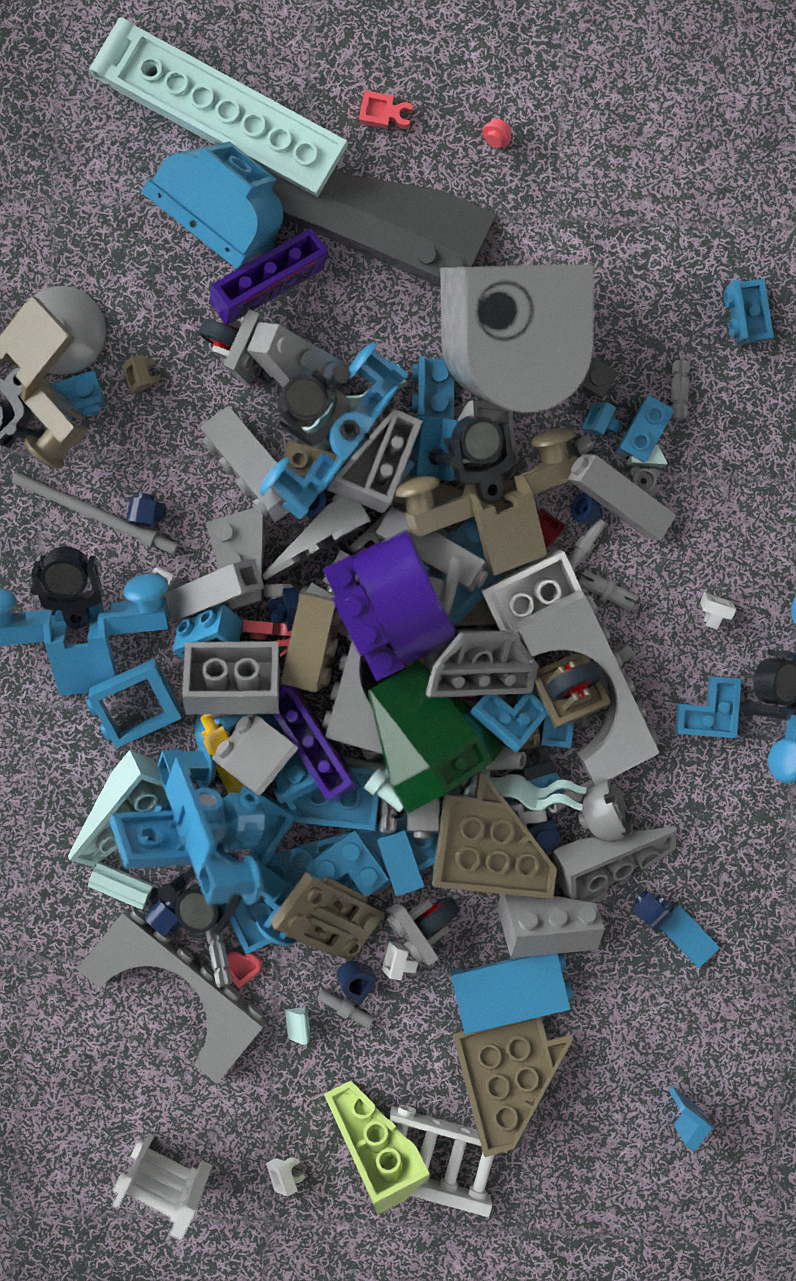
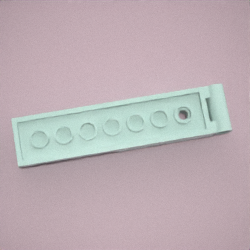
(217, 106)

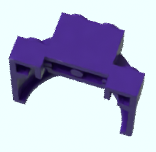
(390, 605)

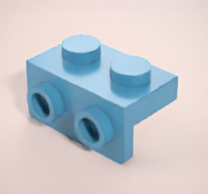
(749, 311)
(293, 781)

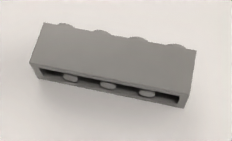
(244, 457)

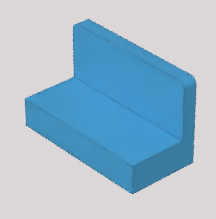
(432, 435)
(692, 1123)

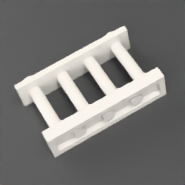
(163, 1185)
(447, 1190)

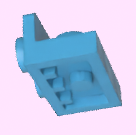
(435, 389)
(83, 393)
(645, 429)

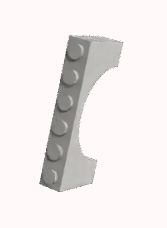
(352, 714)
(624, 736)
(229, 1020)

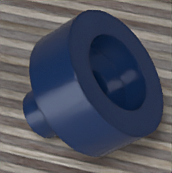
(585, 509)

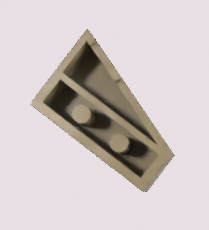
(312, 643)

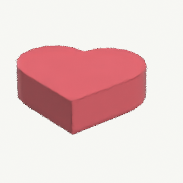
(243, 966)

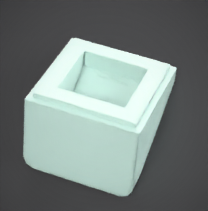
(655, 459)
(298, 1025)

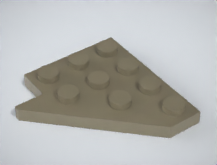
(489, 848)
(506, 1078)

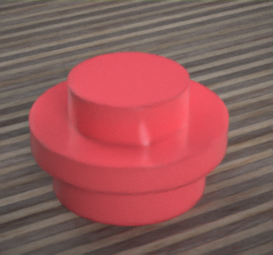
(497, 133)

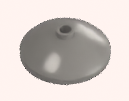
(83, 320)

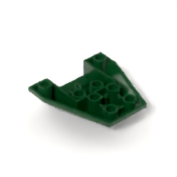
(427, 740)

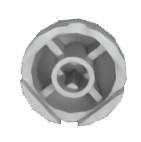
(605, 813)

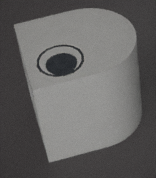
(518, 331)

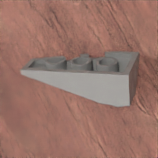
(333, 525)
(594, 864)

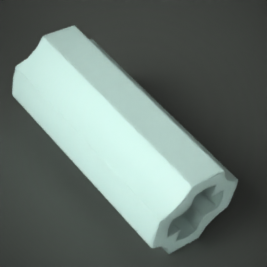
(120, 885)

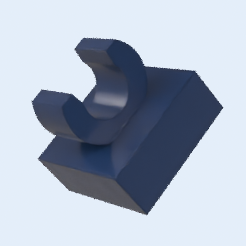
(284, 609)

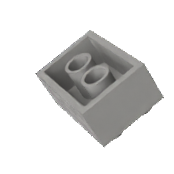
(231, 678)

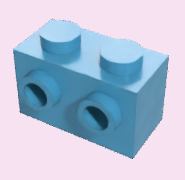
(212, 625)

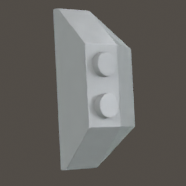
(483, 666)

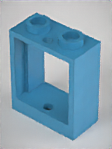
(153, 673)

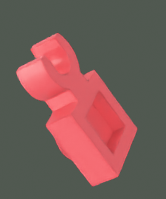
(379, 110)
(261, 629)

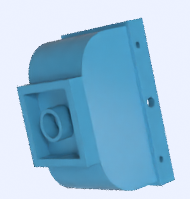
(224, 196)

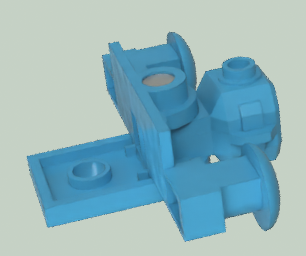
(195, 828)

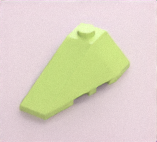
(382, 1154)

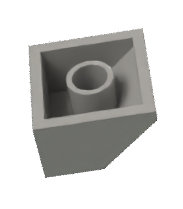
(254, 753)

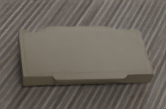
(327, 916)

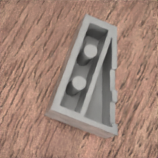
(288, 355)
(240, 539)
(549, 925)

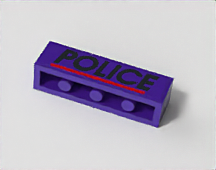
(268, 276)
(315, 750)

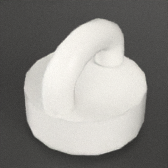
(275, 590)

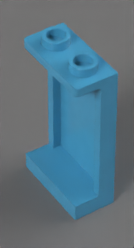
(511, 991)

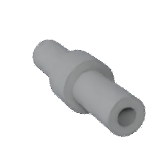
(586, 544)
(577, 797)
(345, 1008)

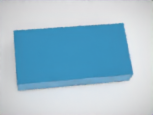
(400, 862)
(689, 936)

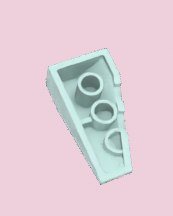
(130, 788)

